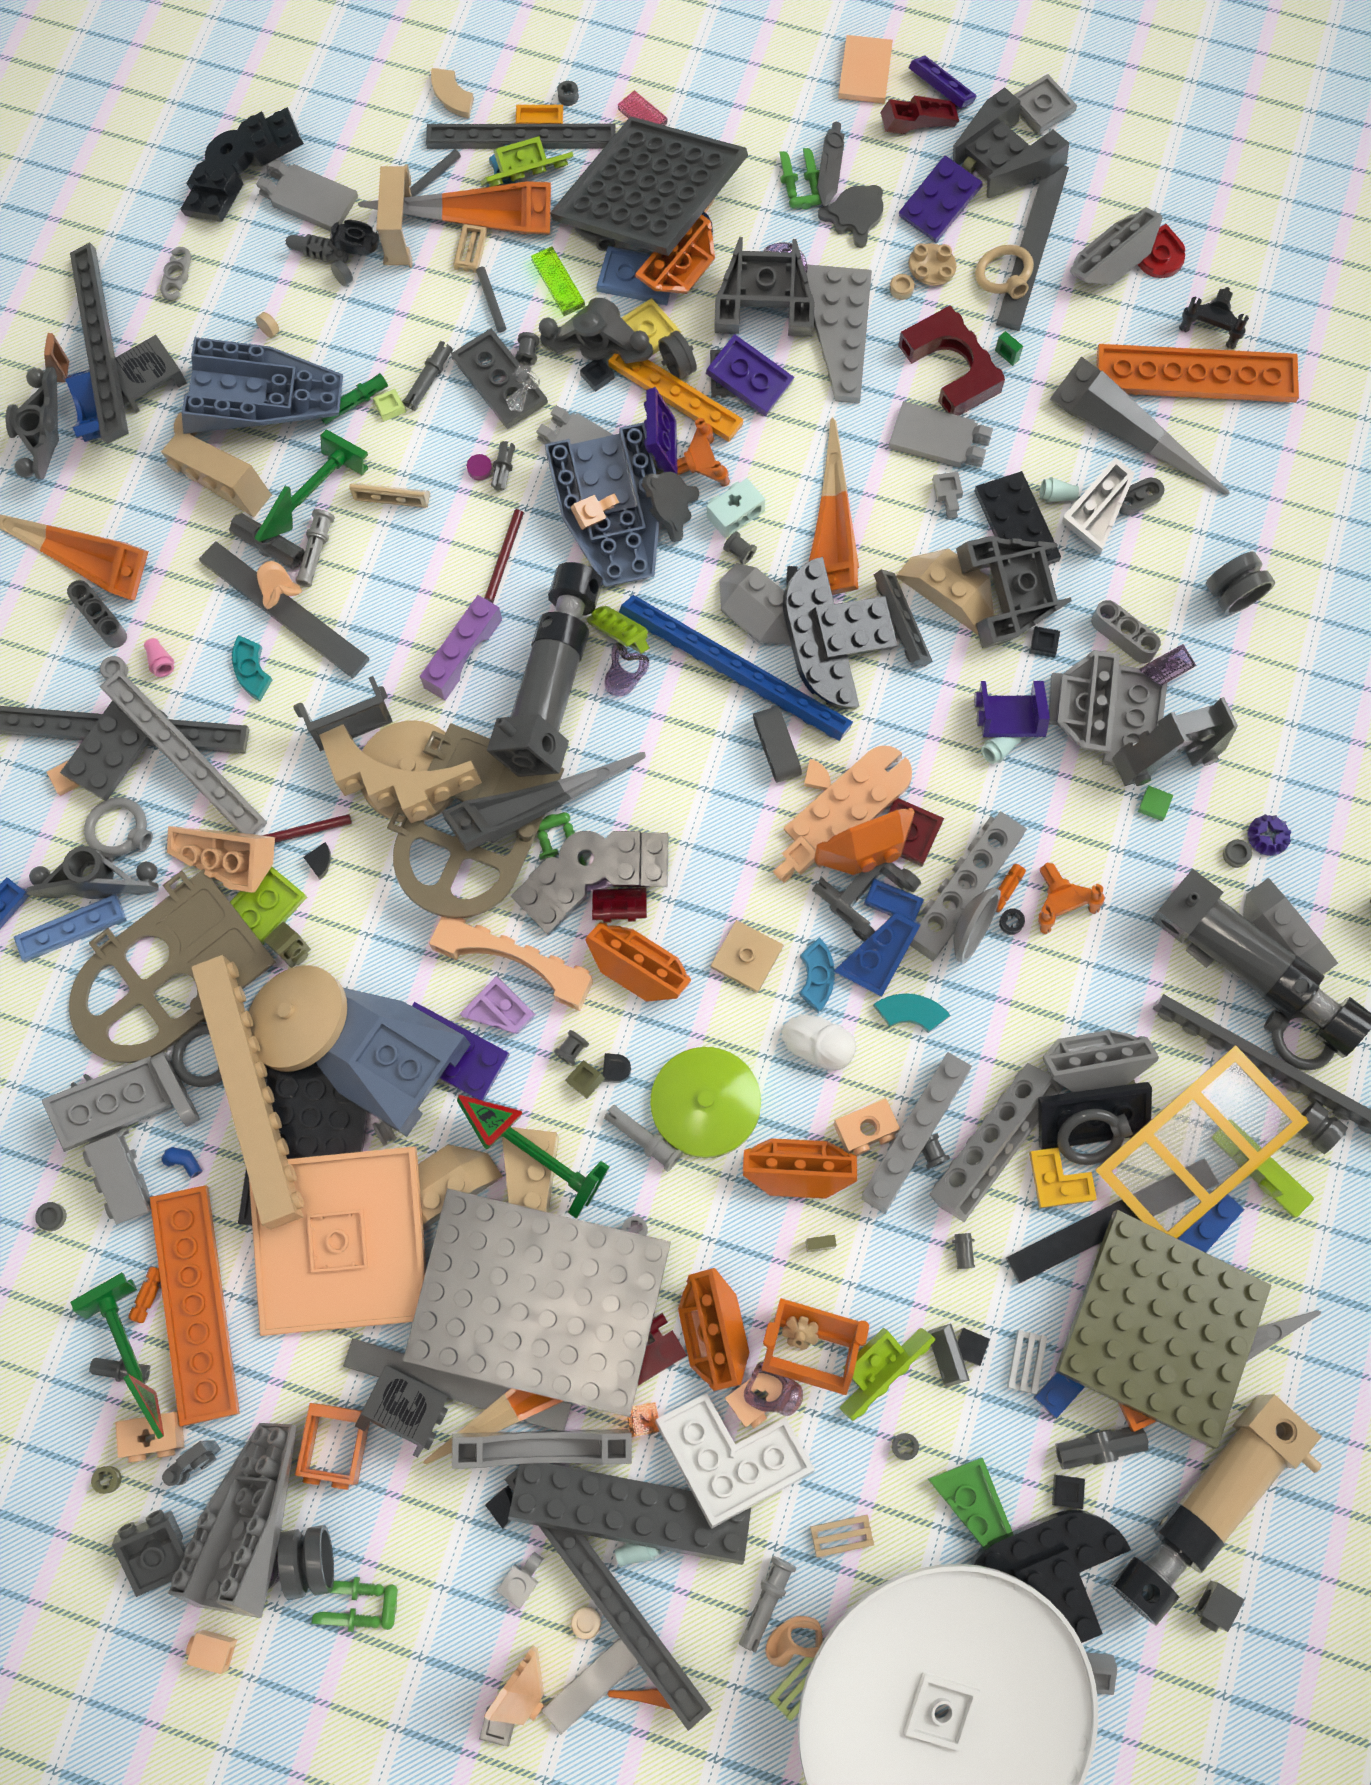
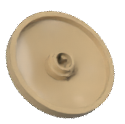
(402, 748)
(298, 1017)

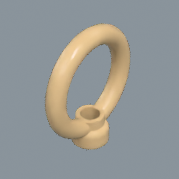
(1015, 285)

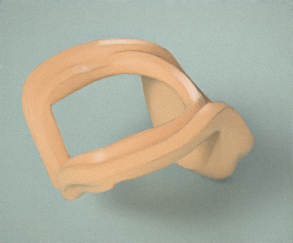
(275, 581)
(781, 1647)

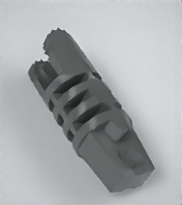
(316, 247)

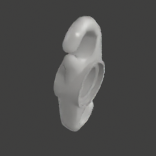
(168, 281)

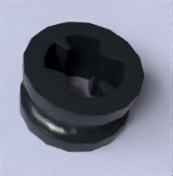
(1013, 913)

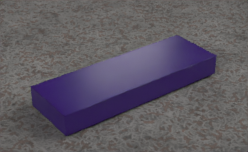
(942, 81)

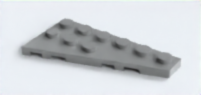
(841, 324)

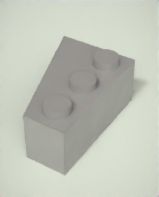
(117, 1176)

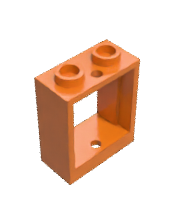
(314, 1476)

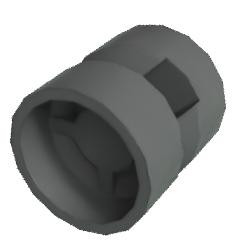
(1322, 1129)

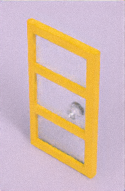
(1202, 1145)

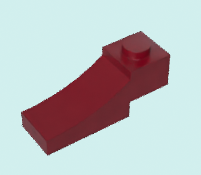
(918, 113)

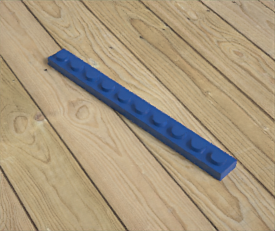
(736, 668)
(1060, 1390)

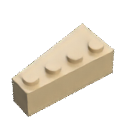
(527, 1179)

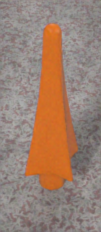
(648, 1696)

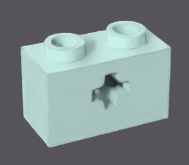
(735, 507)

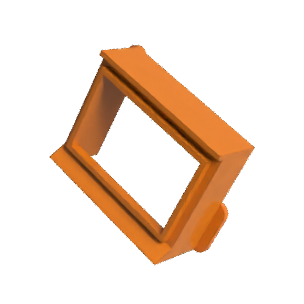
(832, 1329)

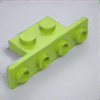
(522, 158)
(619, 628)
(1282, 1187)
(880, 1365)

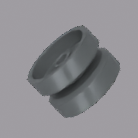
(1240, 583)
(306, 1562)

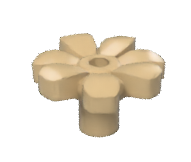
(800, 1333)

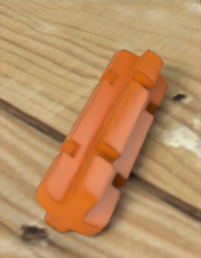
(1009, 884)
(145, 1296)

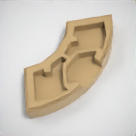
(450, 94)

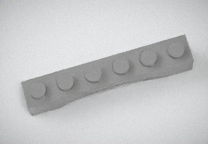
(916, 1132)
(531, 1447)

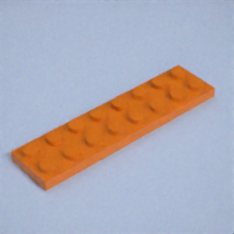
(1201, 372)
(194, 1306)

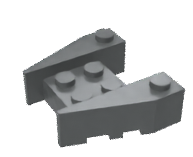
(1001, 153)
(765, 281)
(1020, 581)
(1199, 733)

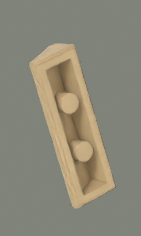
(390, 495)

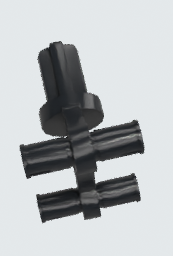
(1218, 314)

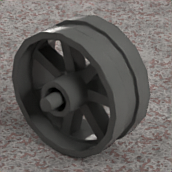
(677, 355)

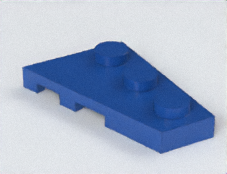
(879, 956)

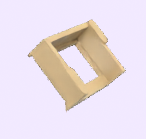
(393, 187)

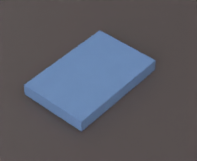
(619, 278)

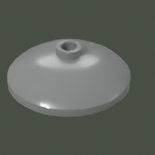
(973, 923)

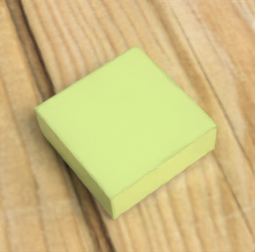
(389, 405)

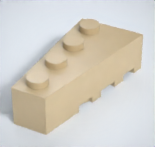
(217, 471)

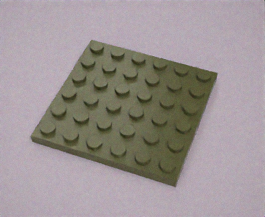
(1164, 1329)

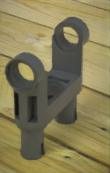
(842, 902)

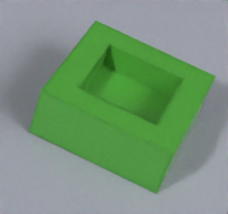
(1155, 803)

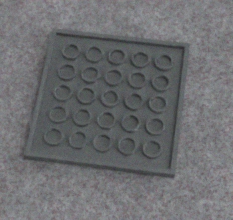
(649, 185)

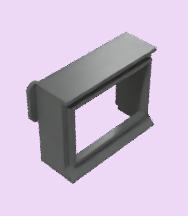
(357, 718)

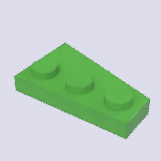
(973, 1499)

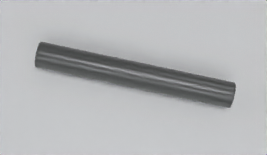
(435, 172)
(491, 299)

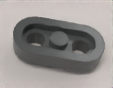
(1139, 498)

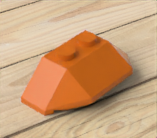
(684, 264)
(867, 844)
(637, 963)
(799, 1168)
(713, 1330)

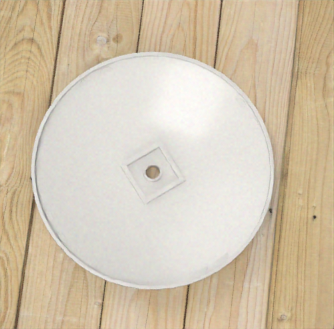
(960, 1639)

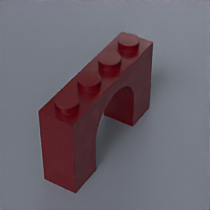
(948, 332)

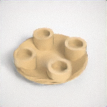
(932, 263)

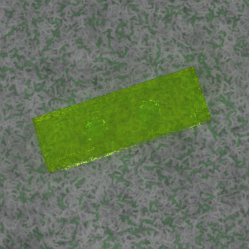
(557, 281)

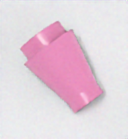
(158, 659)

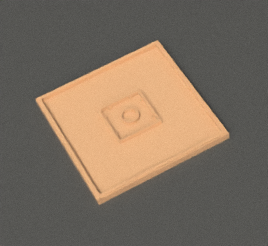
(353, 1252)

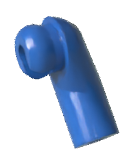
(182, 1157)

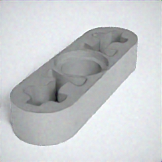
(175, 1089)

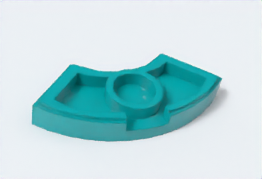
(248, 669)
(912, 1009)

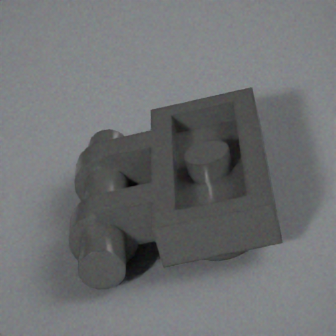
(198, 1456)

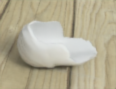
(819, 1041)

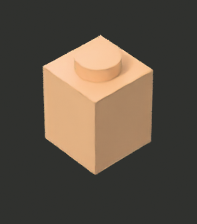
(210, 1651)

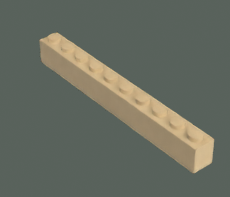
(247, 1093)

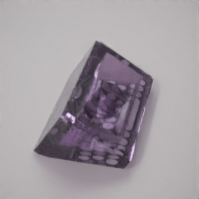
(1169, 665)

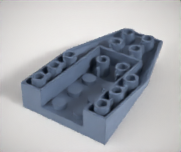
(255, 387)
(626, 541)
(390, 1057)

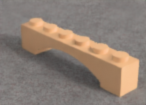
(456, 938)

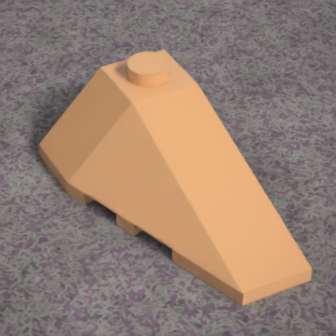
(230, 857)
(520, 1694)

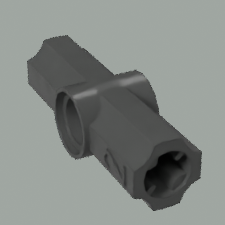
(277, 547)
(1101, 1447)

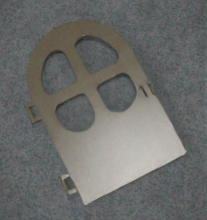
(456, 748)
(196, 927)

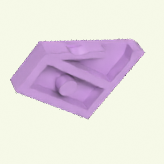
(499, 1008)

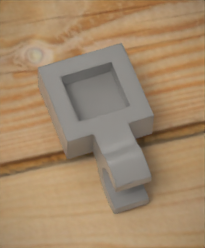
(948, 489)
(519, 1582)

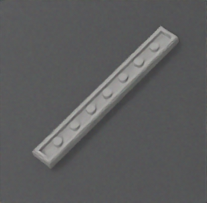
(182, 754)

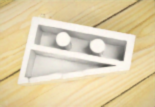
(1099, 505)

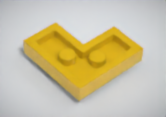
(1053, 1186)

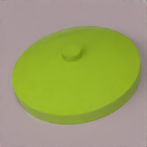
(705, 1102)

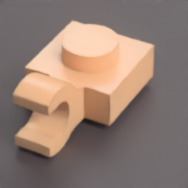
(591, 511)
(798, 856)

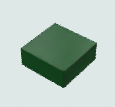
(1009, 348)

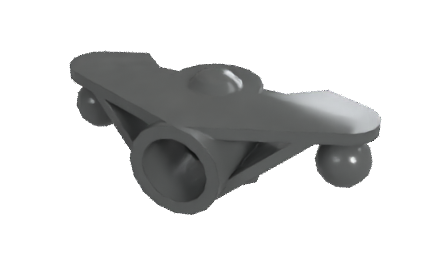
(597, 333)
(36, 423)
(69, 878)

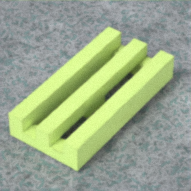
(782, 1706)

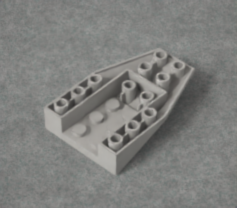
(240, 1529)

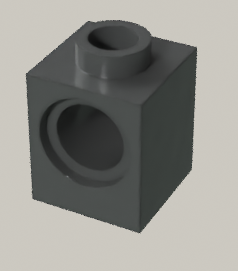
(1218, 1607)

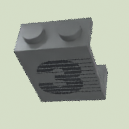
(145, 369)
(404, 1408)

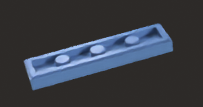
(69, 928)

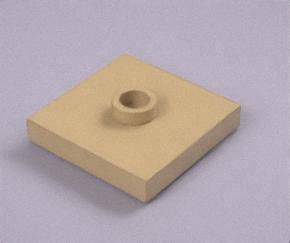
(747, 956)

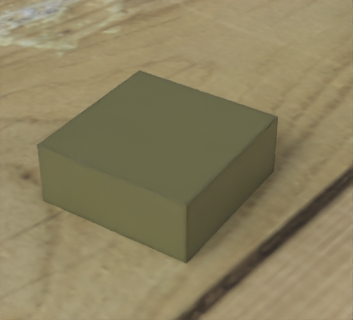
(585, 1079)
(820, 1243)

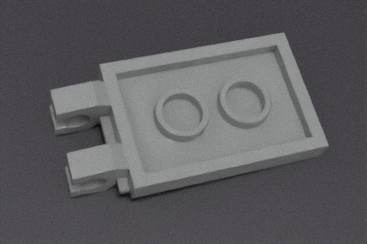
(307, 195)
(573, 427)
(939, 436)

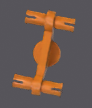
(700, 456)
(1065, 897)

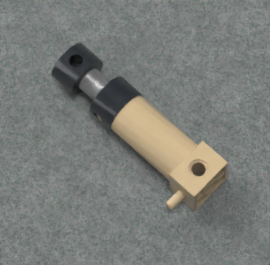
(1219, 1502)

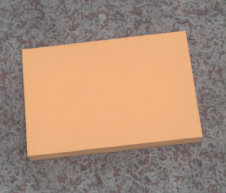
(865, 69)

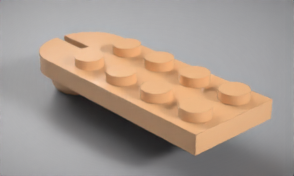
(854, 797)

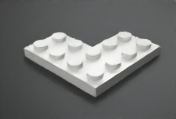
(725, 1474)

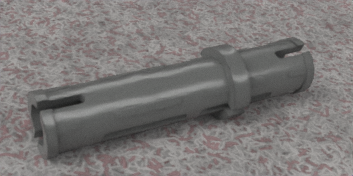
(432, 367)

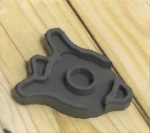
(856, 211)
(670, 501)

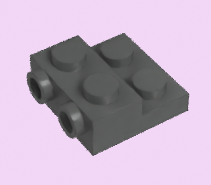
(150, 1551)

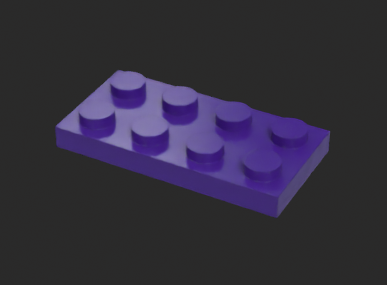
(478, 1065)

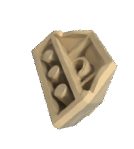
(941, 581)
(456, 1170)

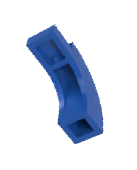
(83, 397)

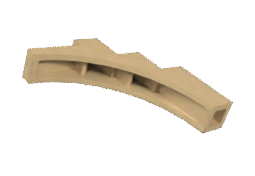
(387, 785)

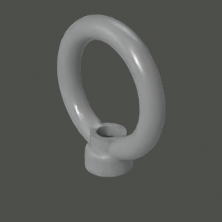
(137, 837)

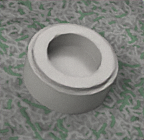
(111, 665)

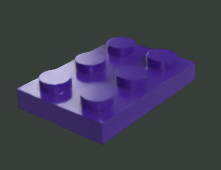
(940, 198)
(749, 375)
(661, 431)

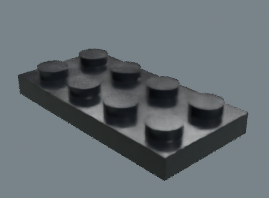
(1014, 511)
(1054, 1110)

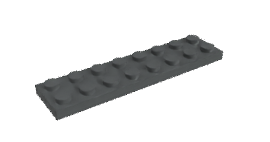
(624, 1512)

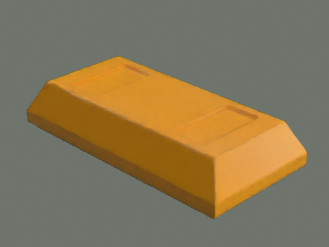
(539, 114)

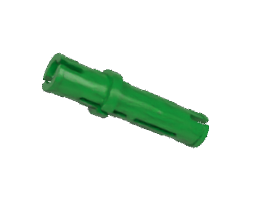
(359, 394)

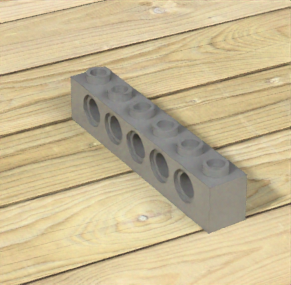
(1001, 828)
(996, 1154)

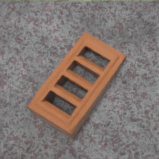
(56, 358)

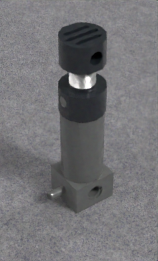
(531, 737)
(1260, 962)

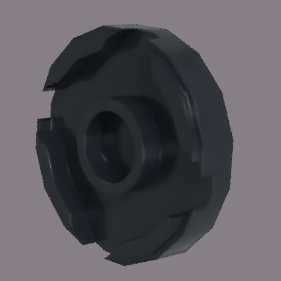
(354, 237)

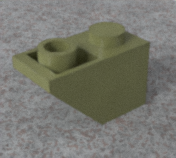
(288, 945)

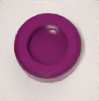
(479, 467)

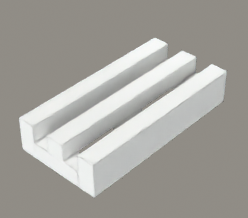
(1027, 1362)

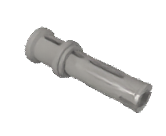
(316, 536)
(652, 1145)
(772, 1590)

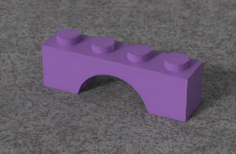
(447, 664)

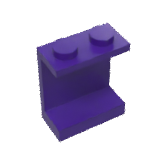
(1013, 714)

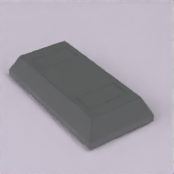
(948, 1356)

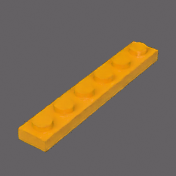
(679, 395)

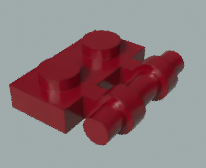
(619, 904)
(662, 1352)

